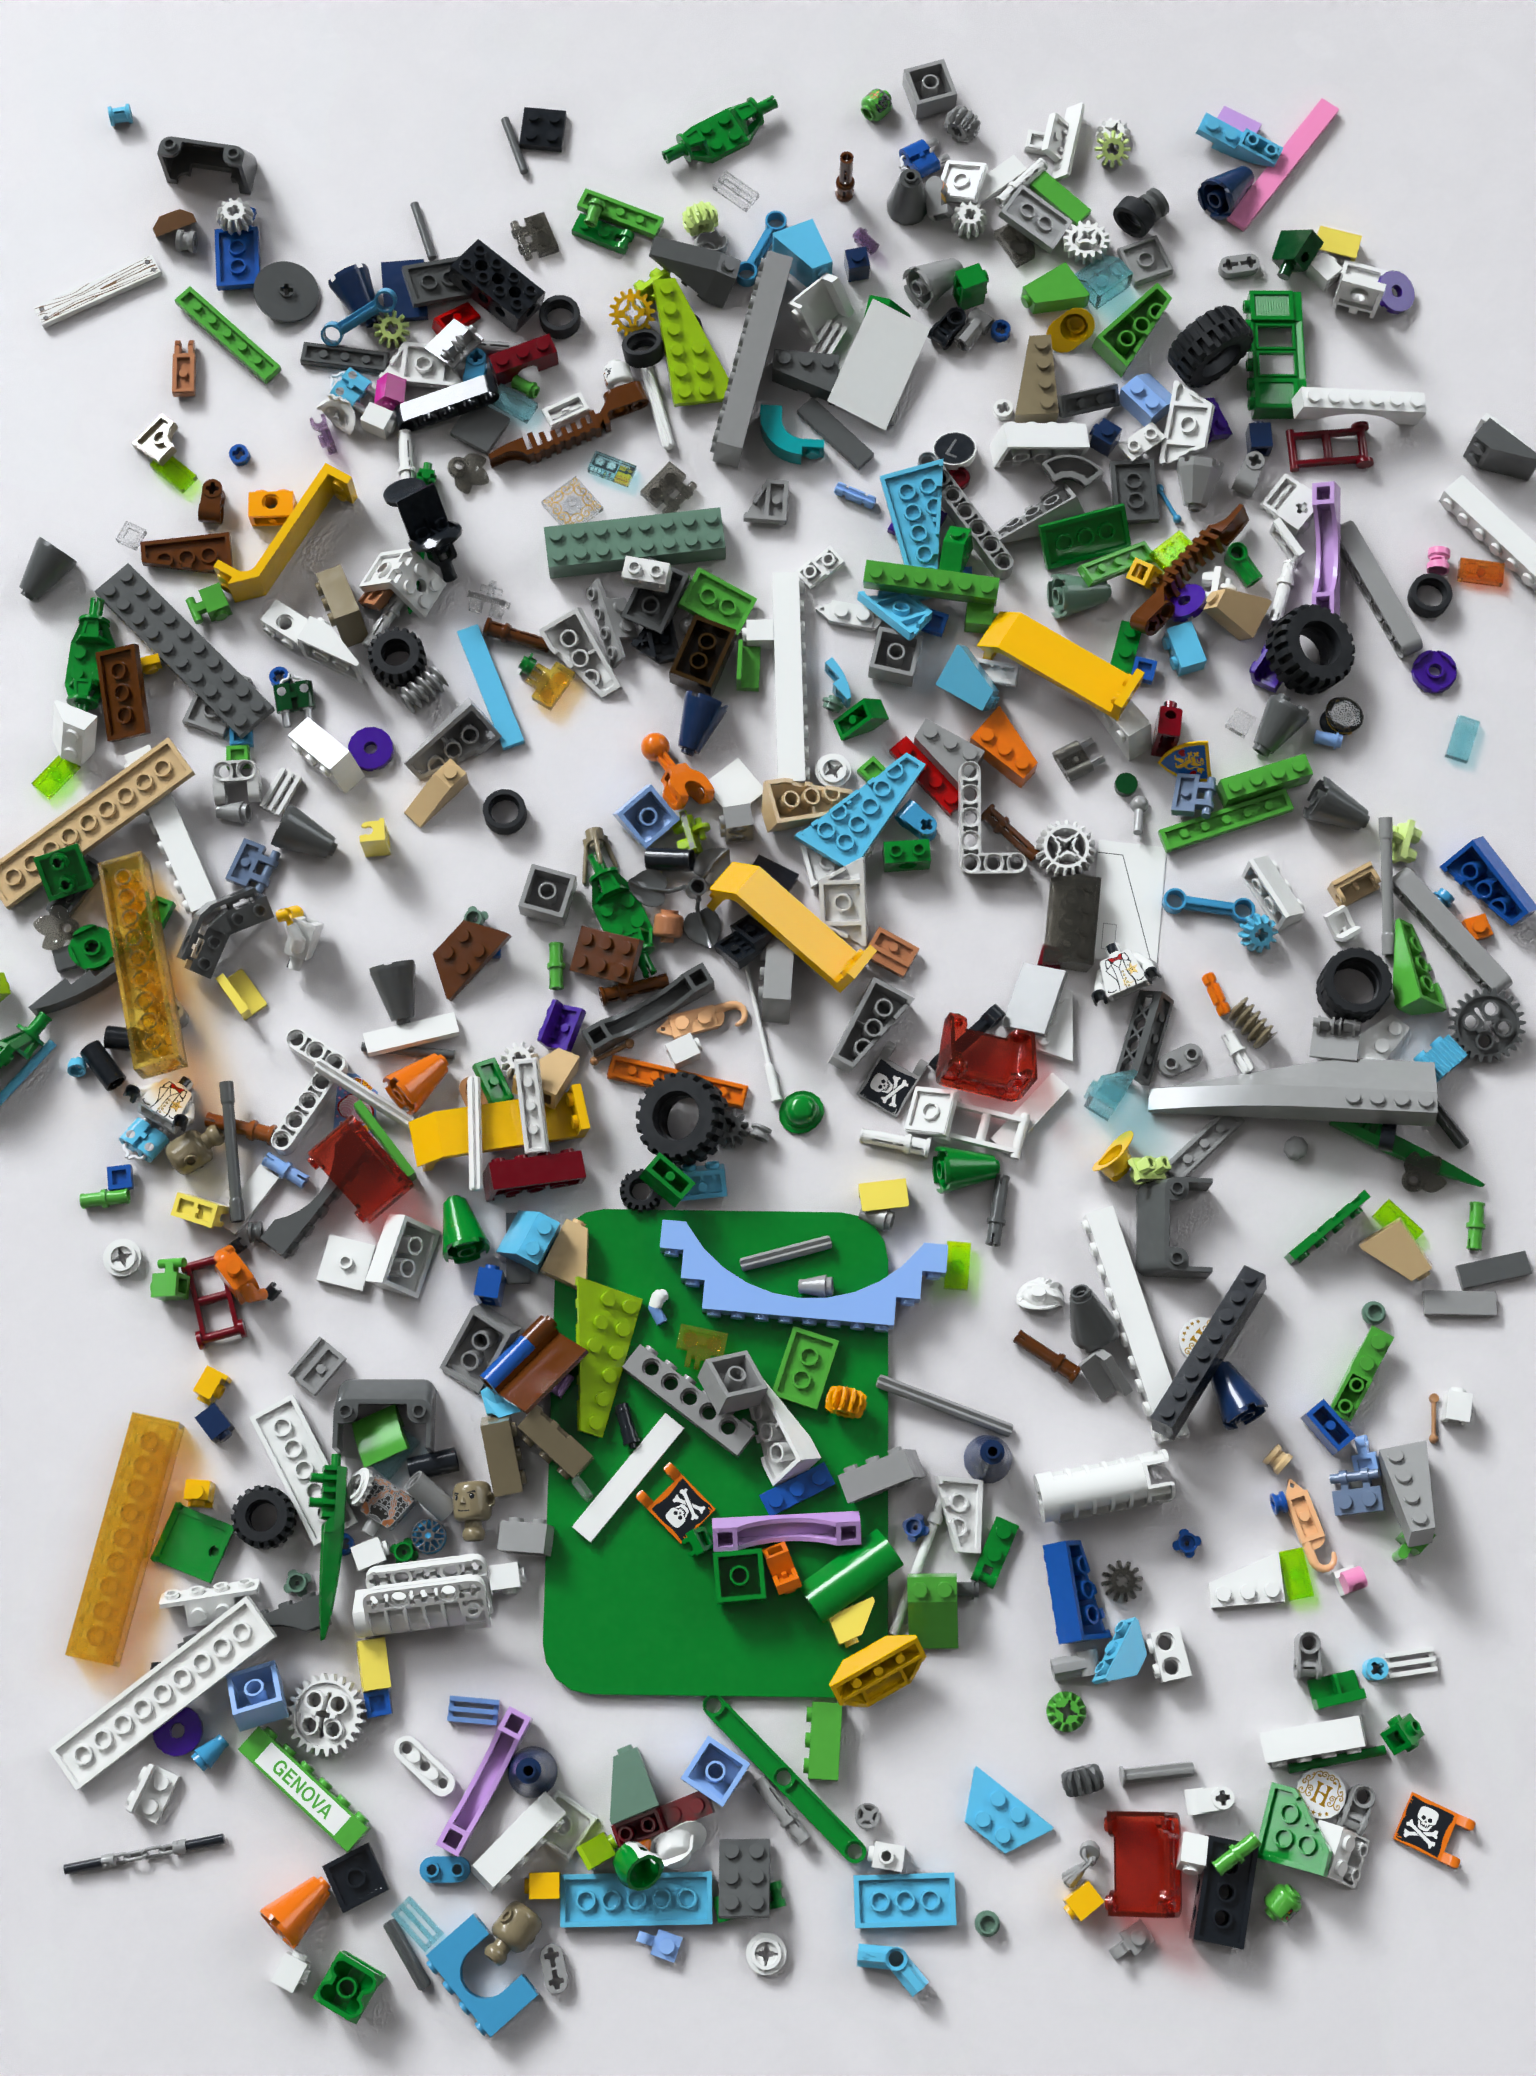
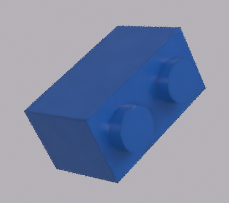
(490, 1285)
(1328, 1427)

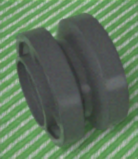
(1156, 202)

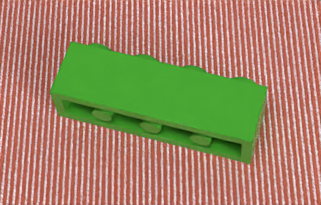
(1264, 780)

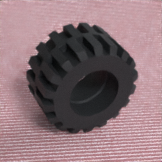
(392, 642)
(245, 1508)

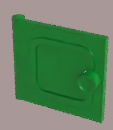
(188, 1542)

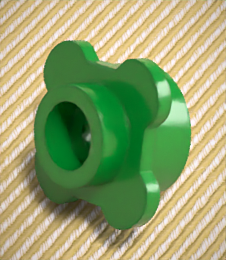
(527, 665)
(397, 1549)

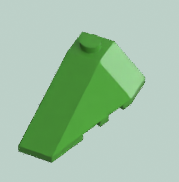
(1411, 978)

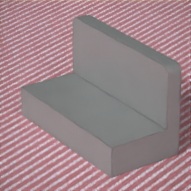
(1104, 1374)

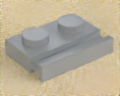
(317, 1366)

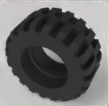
(1210, 346)
(1328, 636)
(655, 1113)

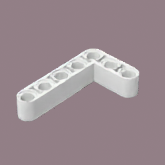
(975, 829)
(311, 1091)

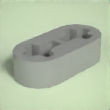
(1238, 266)
(548, 1969)

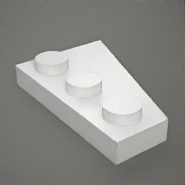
(818, 866)
(1381, 1038)
(963, 1511)

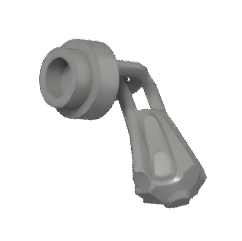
(1089, 1853)

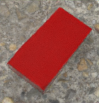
(464, 314)

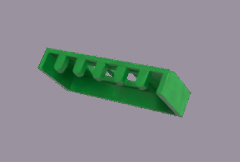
(1273, 393)

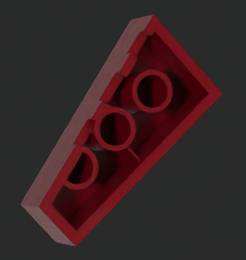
(533, 1173)

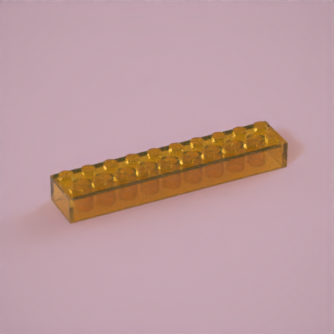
(142, 965)
(125, 1540)

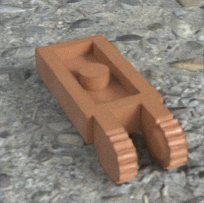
(184, 370)

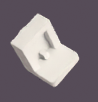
(1342, 925)

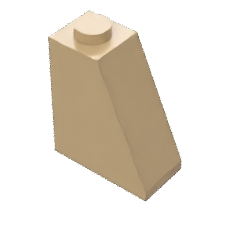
(1237, 611)
(556, 1074)
(1398, 1250)
(568, 1254)

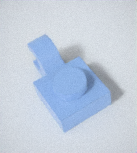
(1364, 1457)
(664, 1944)

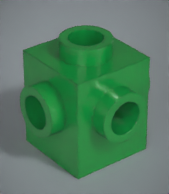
(1402, 1733)

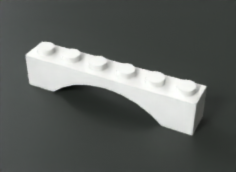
(1399, 407)

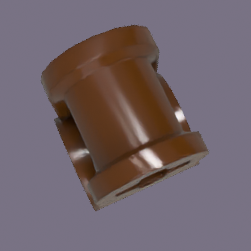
(212, 502)

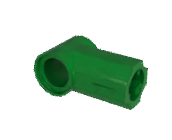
(1242, 566)

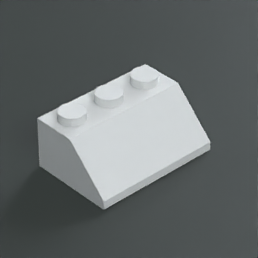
(1272, 892)
(403, 1255)

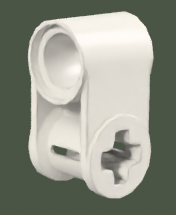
(1204, 1800)

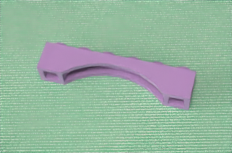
(1327, 529)
(749, 1531)
(485, 1782)

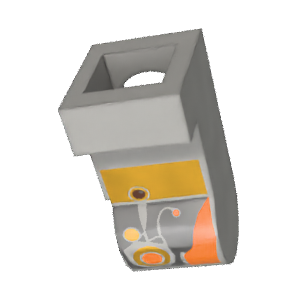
(936, 199)

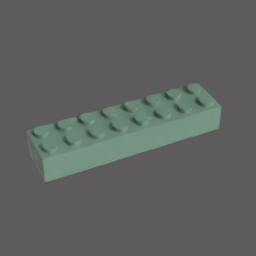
(664, 537)

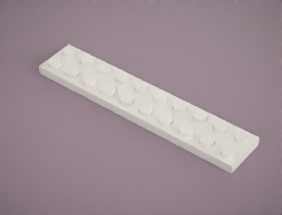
(162, 1693)

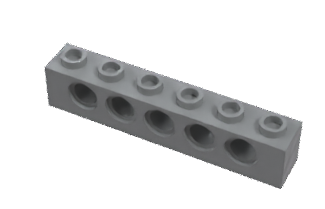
(636, 1366)

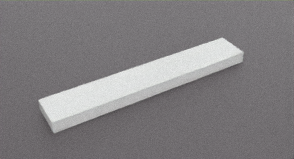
(628, 1478)

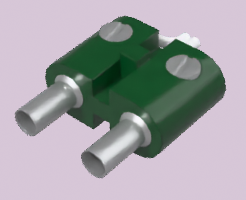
(294, 698)

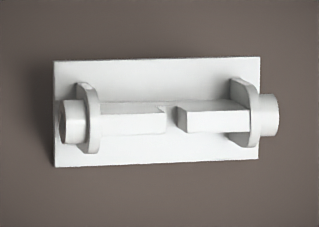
(1141, 442)

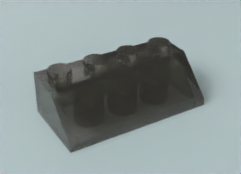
(1071, 922)

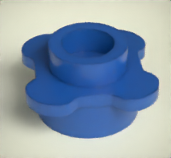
(908, 1526)
(1193, 1540)

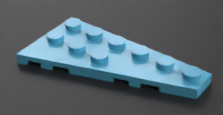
(915, 512)
(859, 818)

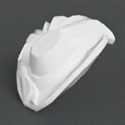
(339, 412)
(1040, 1294)

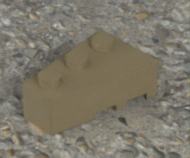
(342, 605)
(554, 1443)
(502, 1455)

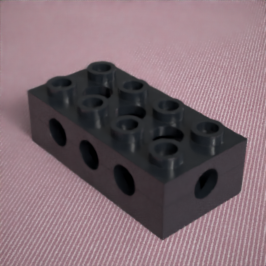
(496, 285)
(1235, 1906)

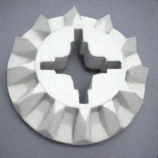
(1108, 126)
(836, 762)
(112, 1253)
(359, 1486)
(774, 1962)

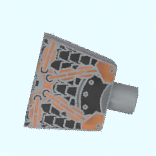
(385, 1506)

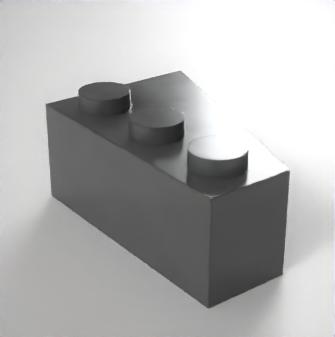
(806, 372)

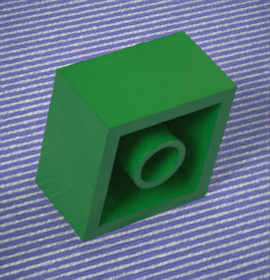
(739, 1576)

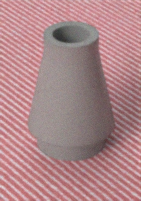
(236, 812)
(880, 1219)
(817, 1286)

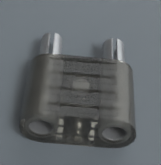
(1074, 761)

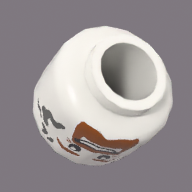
(616, 374)

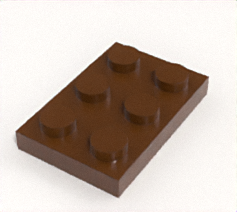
(606, 955)

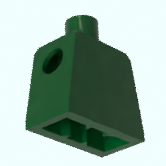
(1295, 251)

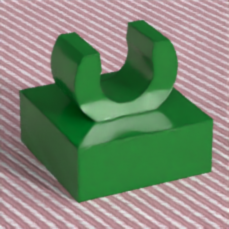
(699, 1541)

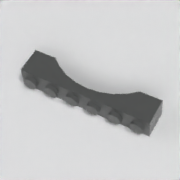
(620, 1027)
(287, 1232)
(299, 1615)

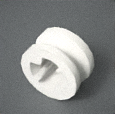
(1006, 415)

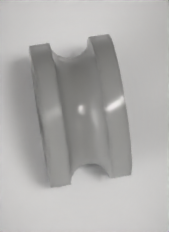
(759, 1132)

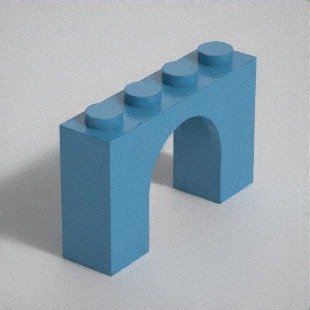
(448, 1960)

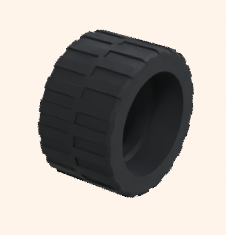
(1368, 964)

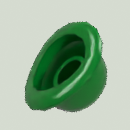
(801, 1112)

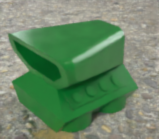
(348, 1986)

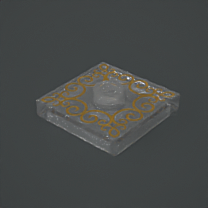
(572, 503)

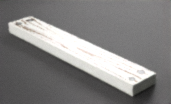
(97, 291)

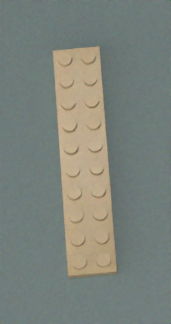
(95, 817)

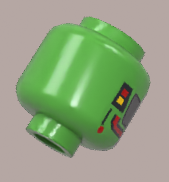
(1282, 1902)

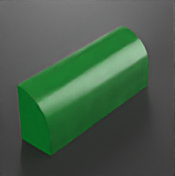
(850, 1575)

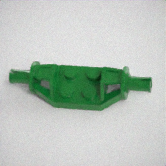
(721, 133)
(82, 663)
(620, 911)
(31, 1033)

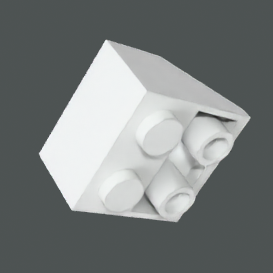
(1348, 1853)

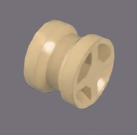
(1277, 1459)

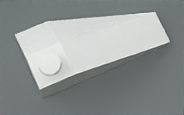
(579, 648)

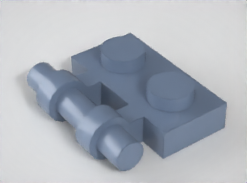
(1186, 795)
(246, 863)
(1357, 1500)

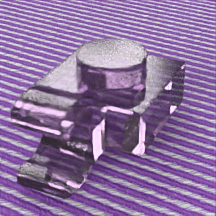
(325, 439)

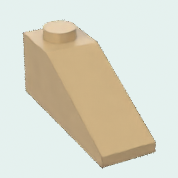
(437, 793)

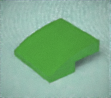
(380, 1436)

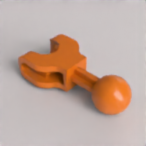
(679, 779)

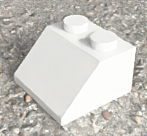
(73, 733)

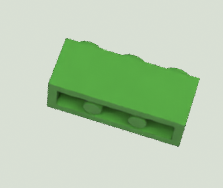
(823, 1741)

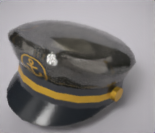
(1341, 716)

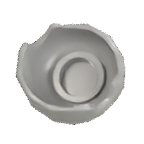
(712, 241)

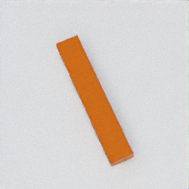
(644, 1074)

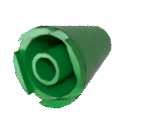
(962, 1168)
(462, 1232)

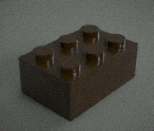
(702, 656)

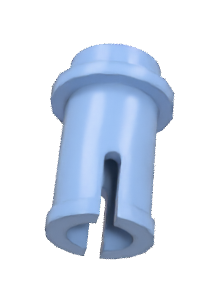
(1328, 739)

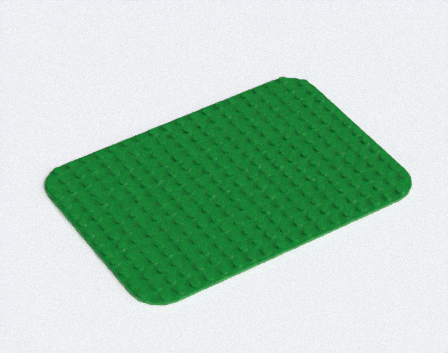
(632, 1603)

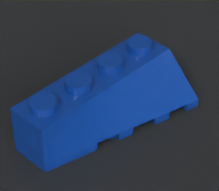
(1490, 880)
(1073, 1594)

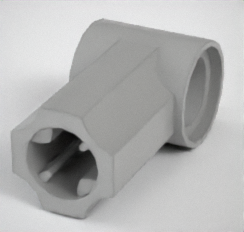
(977, 324)
(1081, 1664)

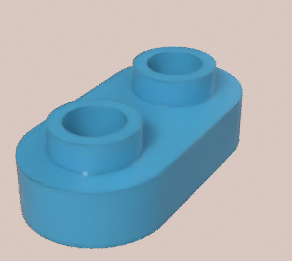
(445, 1869)

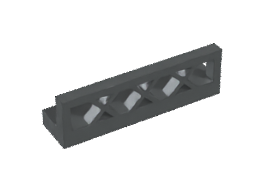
(1150, 1035)

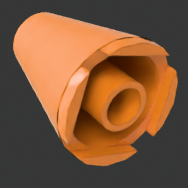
(416, 1082)
(296, 1910)

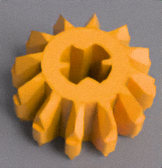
(846, 1402)

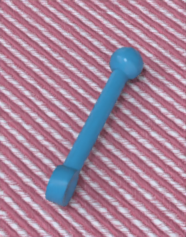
(1176, 518)

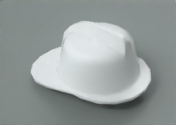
(679, 1843)

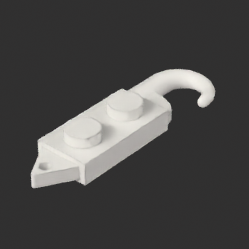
(849, 615)

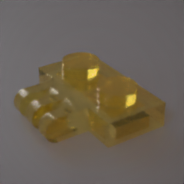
(550, 683)
(700, 1343)

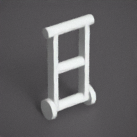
(980, 1141)

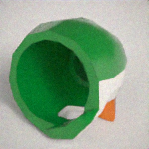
(637, 1866)

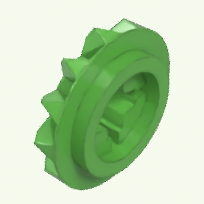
(1056, 1717)

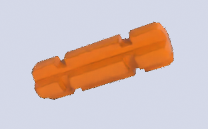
(1216, 994)

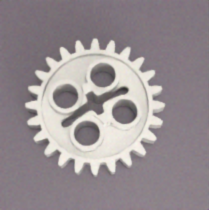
(347, 1718)

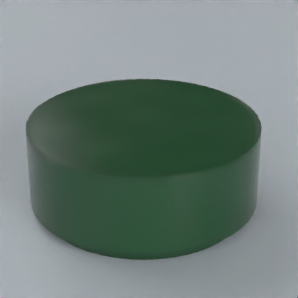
(1125, 784)

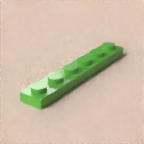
(228, 335)
(1225, 820)

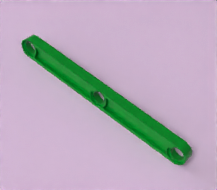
(796, 1791)

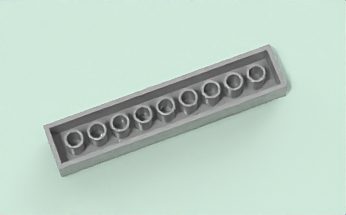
(750, 359)

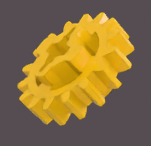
(631, 301)

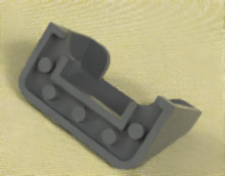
(183, 154)

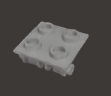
(454, 343)
(1335, 1039)

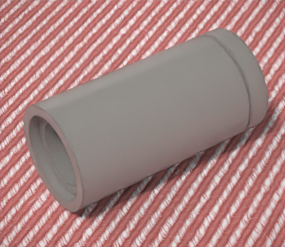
(430, 1495)

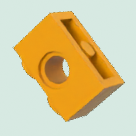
(260, 500)

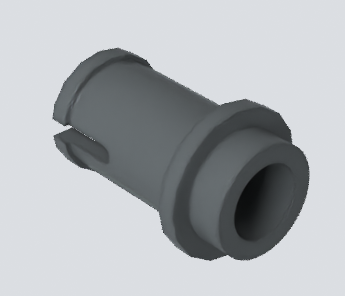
(968, 1589)

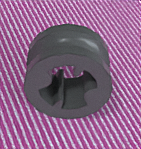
(255, 1231)

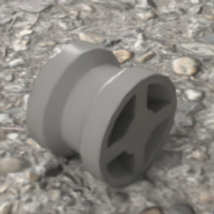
(186, 241)
(865, 1817)

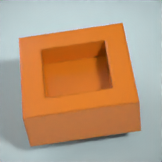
(1478, 927)

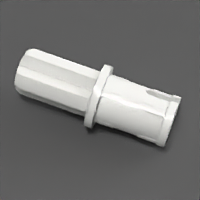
(1237, 1052)

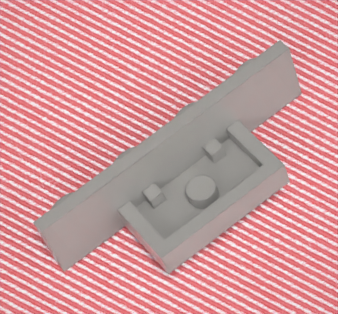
(611, 625)

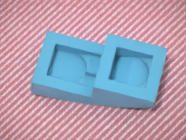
(840, 685)

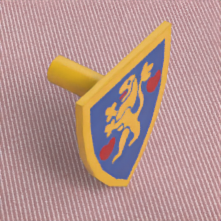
(1188, 759)

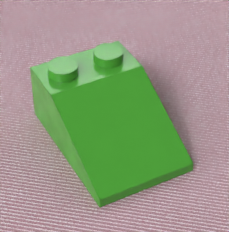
(933, 1609)

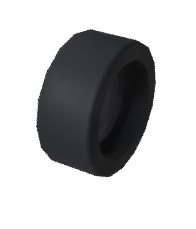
(1134, 216)
(553, 303)
(639, 339)
(1432, 580)
(501, 795)

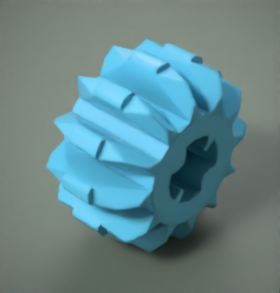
(1265, 936)

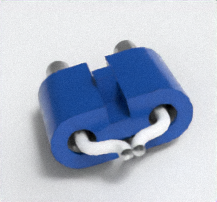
(920, 159)

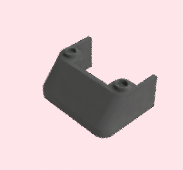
(1153, 1247)
(415, 1393)

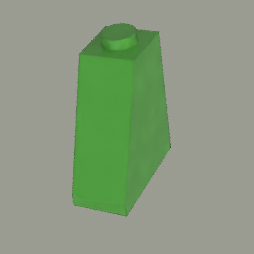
(1055, 292)

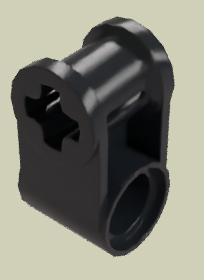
(945, 329)

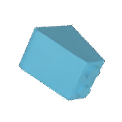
(808, 251)
(968, 680)
(529, 1239)

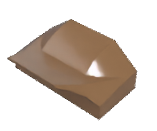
(173, 221)

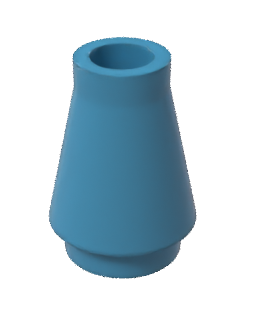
(208, 1753)

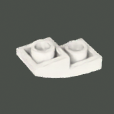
(821, 567)

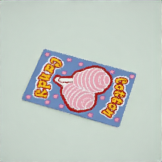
(345, 1103)

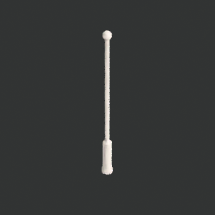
(769, 1068)

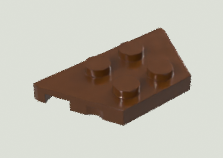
(466, 954)

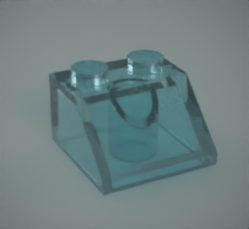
(1105, 279)
(1108, 1092)

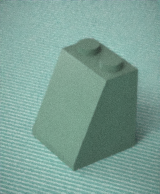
(631, 1786)

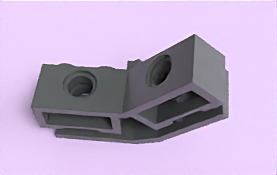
(216, 933)

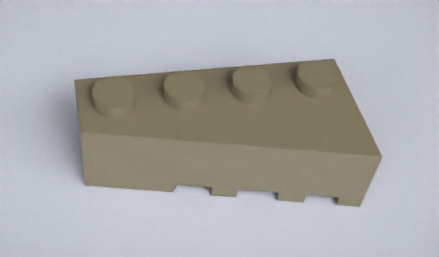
(1038, 391)

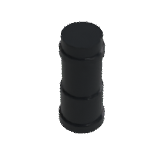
(627, 1427)

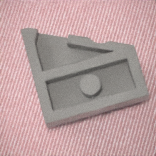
(770, 503)

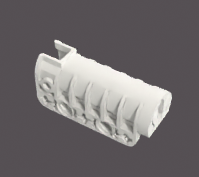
(1101, 1488)
(424, 1600)

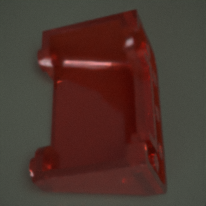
(986, 1062)
(360, 1169)
(1145, 1864)

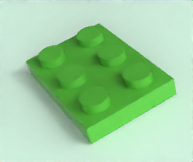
(717, 600)
(805, 1368)

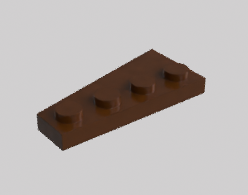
(188, 553)

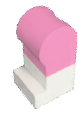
(1349, 1579)

